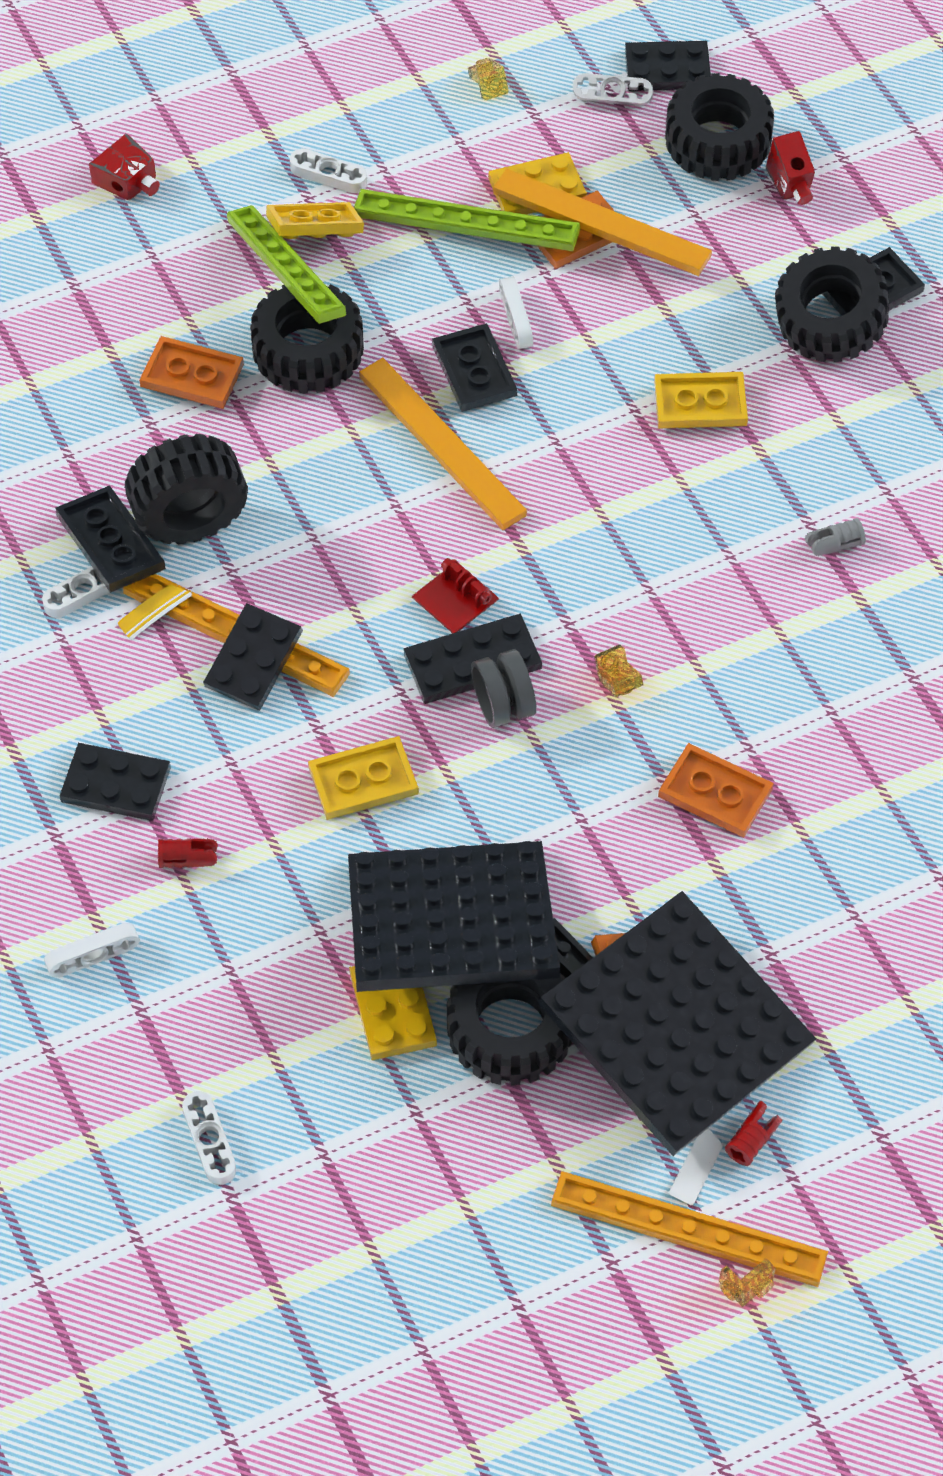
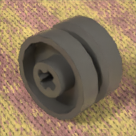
(503, 688)

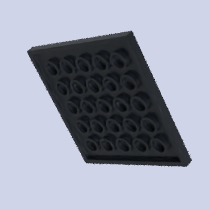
(451, 916)
(676, 1022)

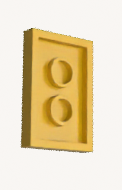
(553, 170)
(314, 219)
(700, 400)
(363, 777)
(394, 1020)

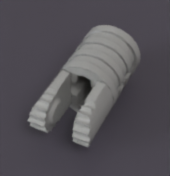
(836, 537)

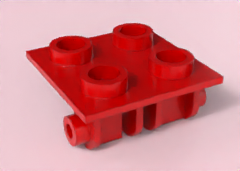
(455, 596)

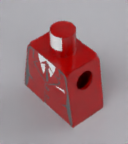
(791, 167)
(125, 169)

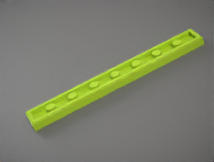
(467, 220)
(286, 264)

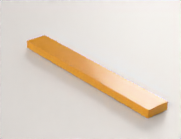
(603, 222)
(443, 444)
(218, 622)
(688, 1228)

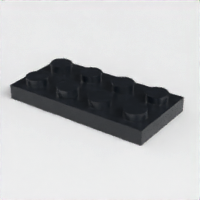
(110, 538)
(444, 663)

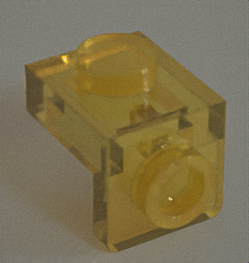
(490, 78)
(616, 672)
(756, 1282)

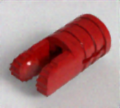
(187, 853)
(751, 1136)

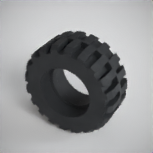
(726, 101)
(832, 336)
(305, 366)
(186, 489)
(501, 1056)

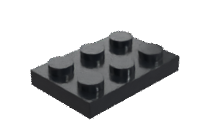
(667, 63)
(900, 280)
(474, 367)
(253, 656)
(115, 781)

